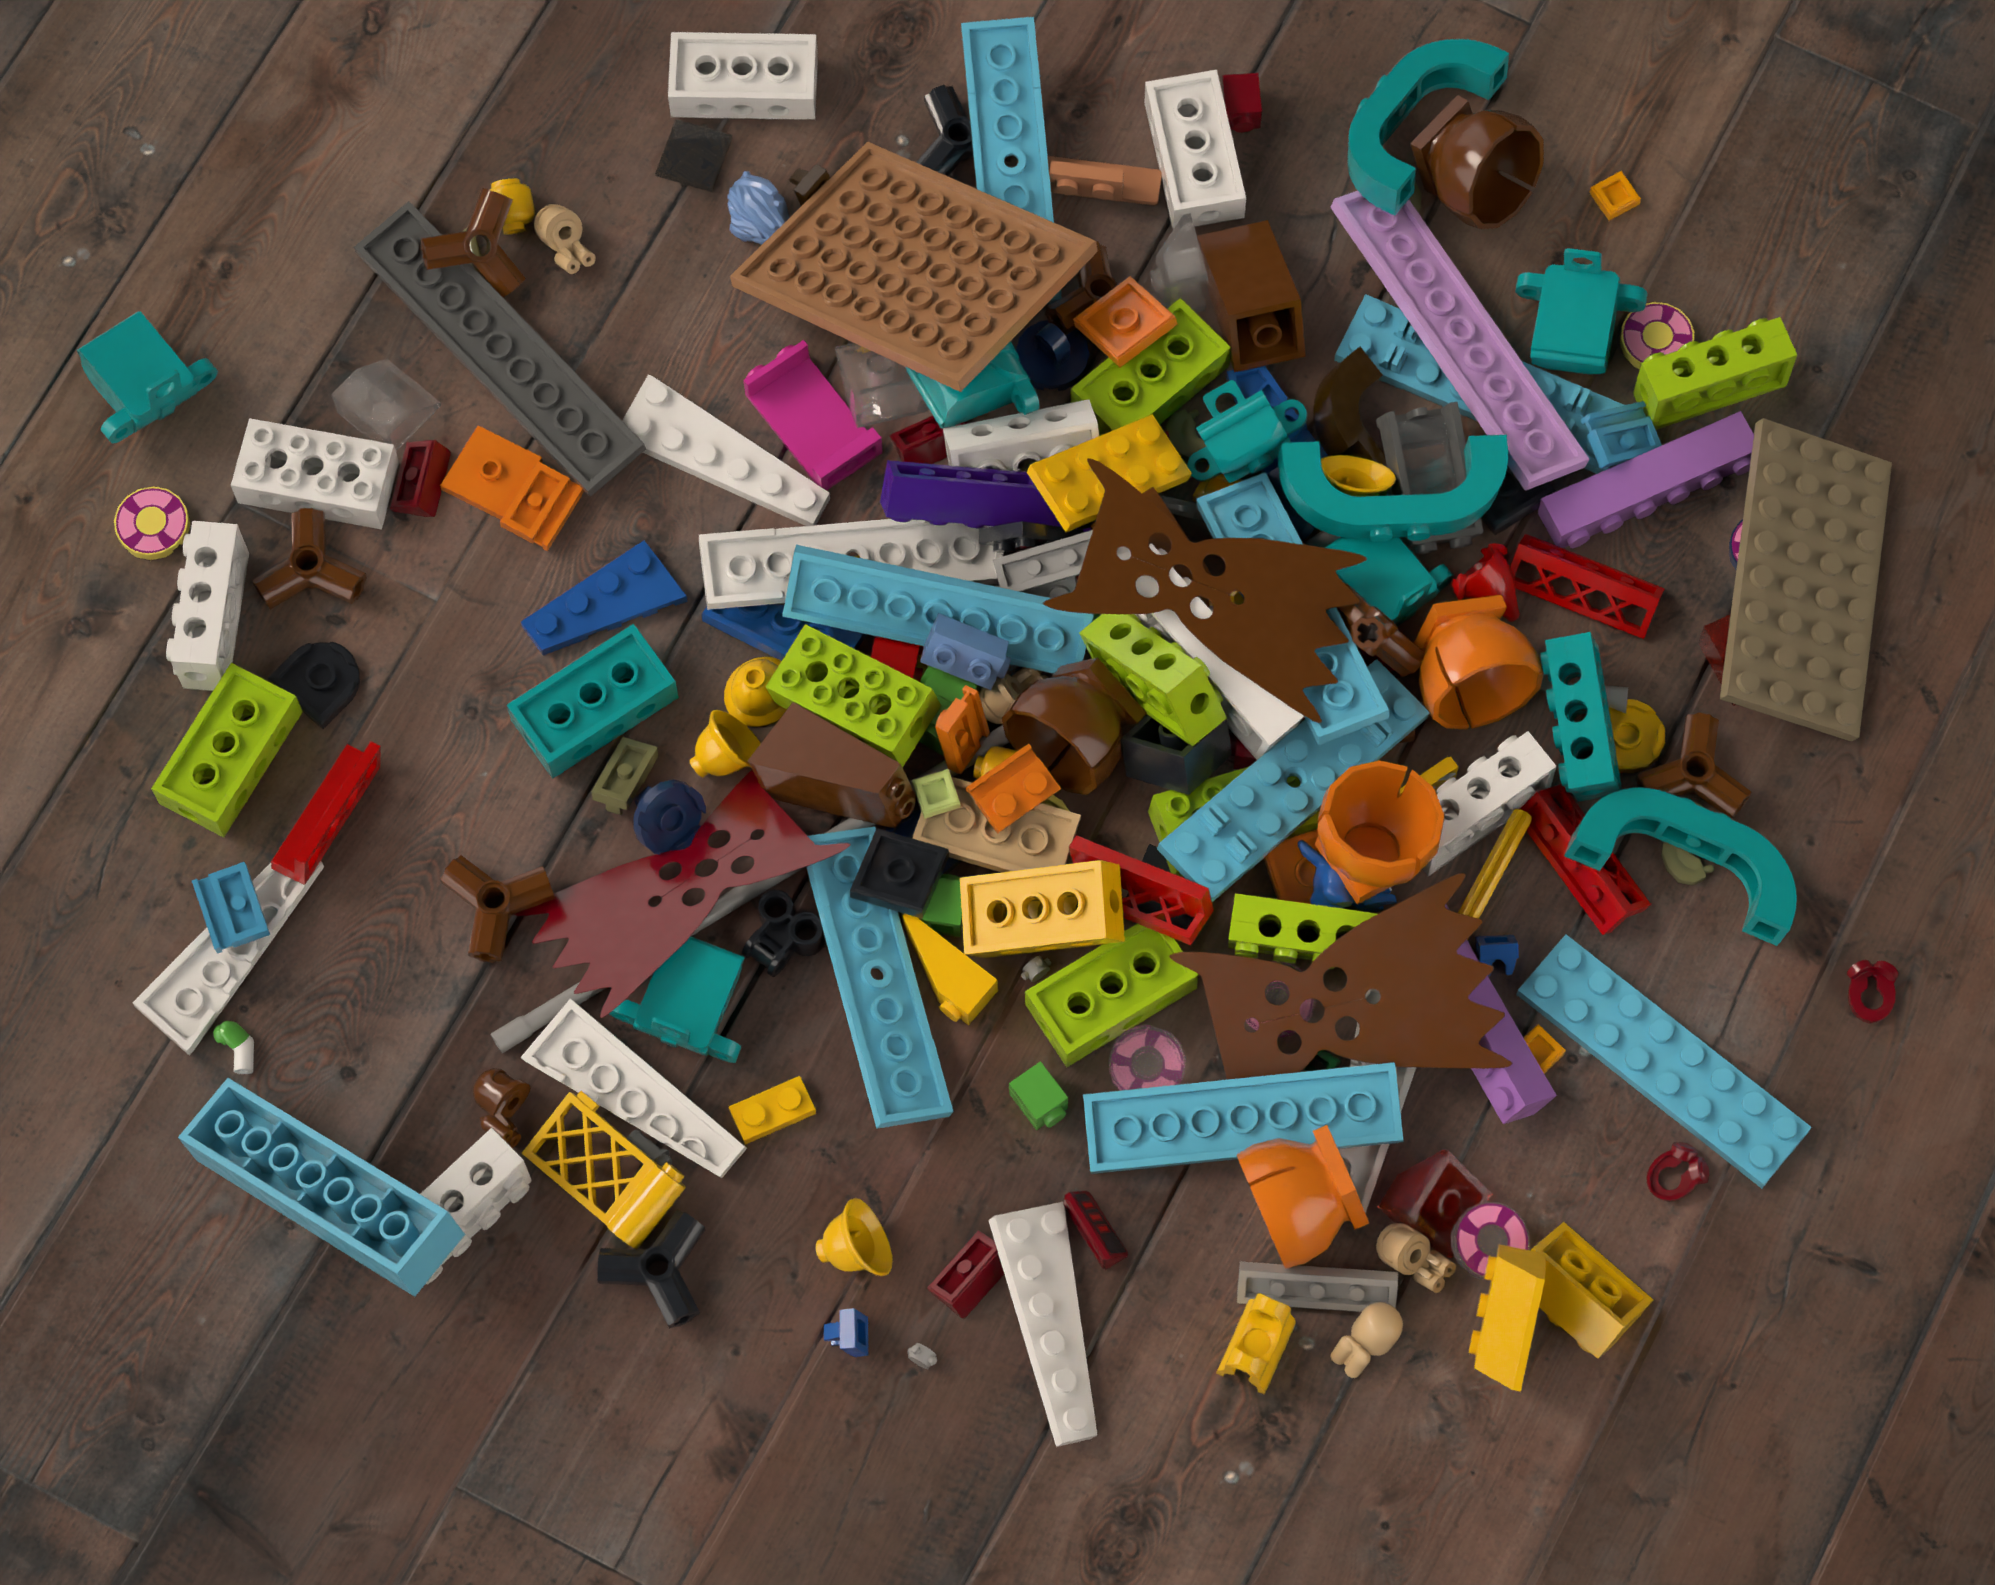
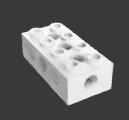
(743, 75)
(1195, 148)
(1020, 439)
(310, 452)
(208, 604)
(1489, 794)
(463, 1187)

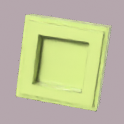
(936, 793)

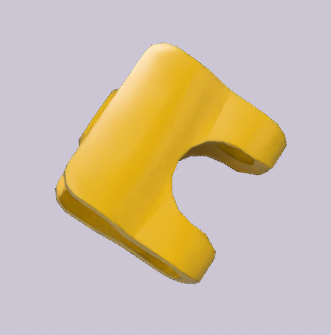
(1259, 1341)

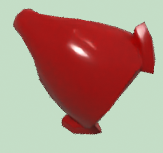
(1490, 578)

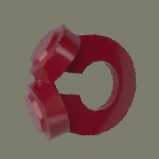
(1884, 975)
(1696, 1174)

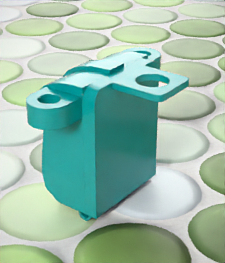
(1577, 312)
(140, 375)
(995, 386)
(1243, 436)
(1391, 576)
(689, 1000)

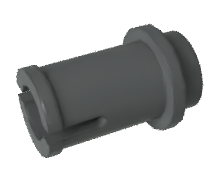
(659, 1155)

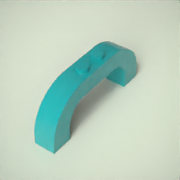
(1431, 67)
(1395, 515)
(1702, 833)

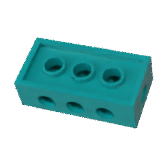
(1563, 661)
(590, 678)

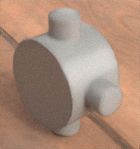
(1036, 969)
(922, 1356)

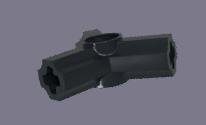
(950, 122)
(668, 1289)

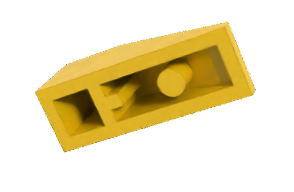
(956, 980)

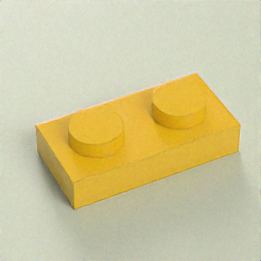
(772, 1110)

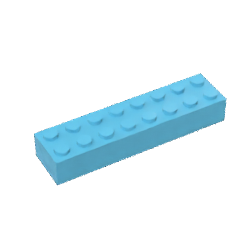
(322, 1186)

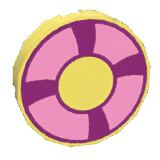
(1653, 331)
(151, 523)

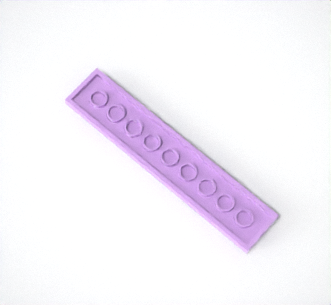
(1462, 339)

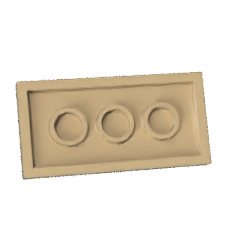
(1029, 843)

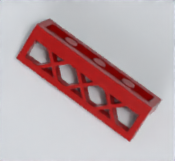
(1592, 574)
(327, 812)
(1152, 884)
(1594, 890)

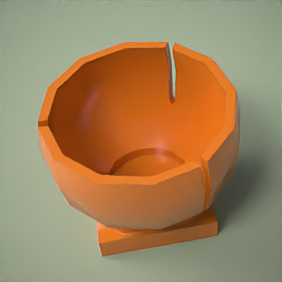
(1479, 658)
(1374, 831)
(1302, 1194)

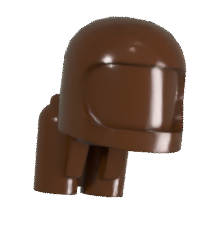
(500, 1098)

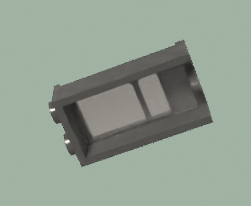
(1427, 458)

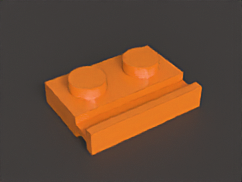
(542, 506)
(961, 729)
(1013, 788)

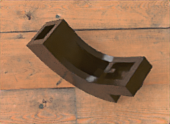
(1337, 408)

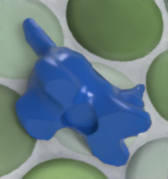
(1330, 889)

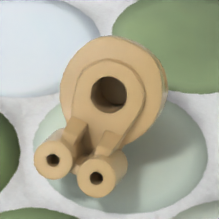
(562, 231)
(1004, 692)
(1410, 1254)
(1371, 1334)

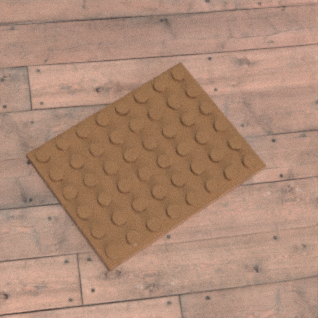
(914, 265)

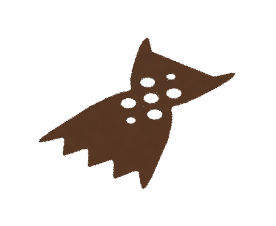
(1282, 583)
(1399, 952)

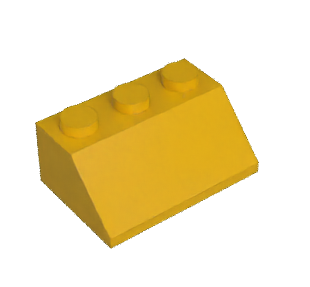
(1587, 1292)
(1508, 1314)

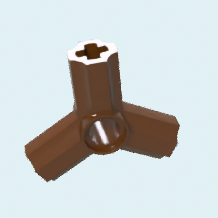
(455, 247)
(1093, 280)
(309, 545)
(1380, 636)
(1698, 751)
(490, 924)

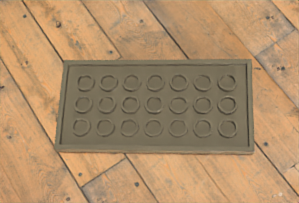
(1806, 580)

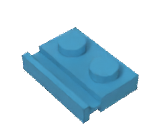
(1620, 434)
(231, 907)

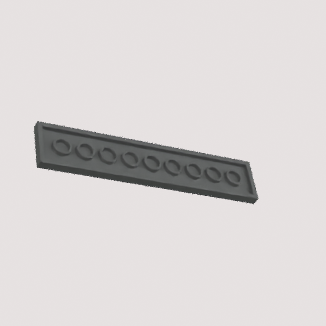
(502, 353)

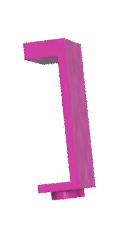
(810, 417)

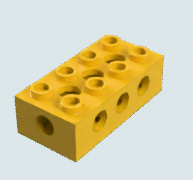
(1059, 926)

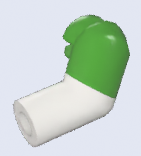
(238, 1040)

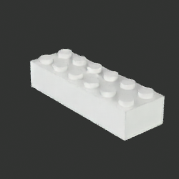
(1251, 711)

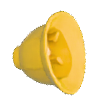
(1357, 475)
(747, 693)
(723, 746)
(856, 1241)

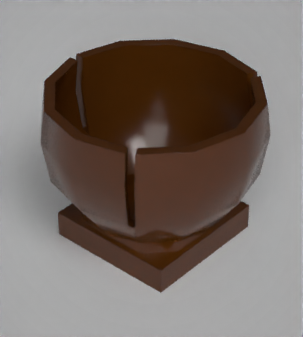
(1462, 161)
(1075, 708)

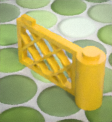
(647, 1193)

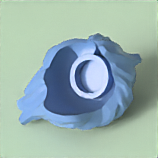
(755, 208)

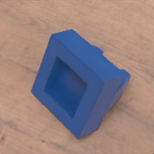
(1498, 947)
(849, 1333)

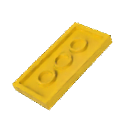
(1135, 452)

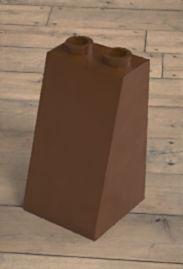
(1253, 296)
(830, 771)

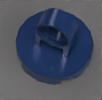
(1052, 357)
(668, 816)

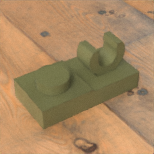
(624, 774)

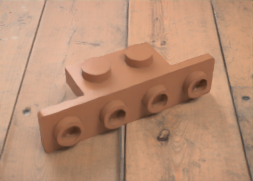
(1104, 180)

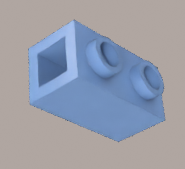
(966, 652)

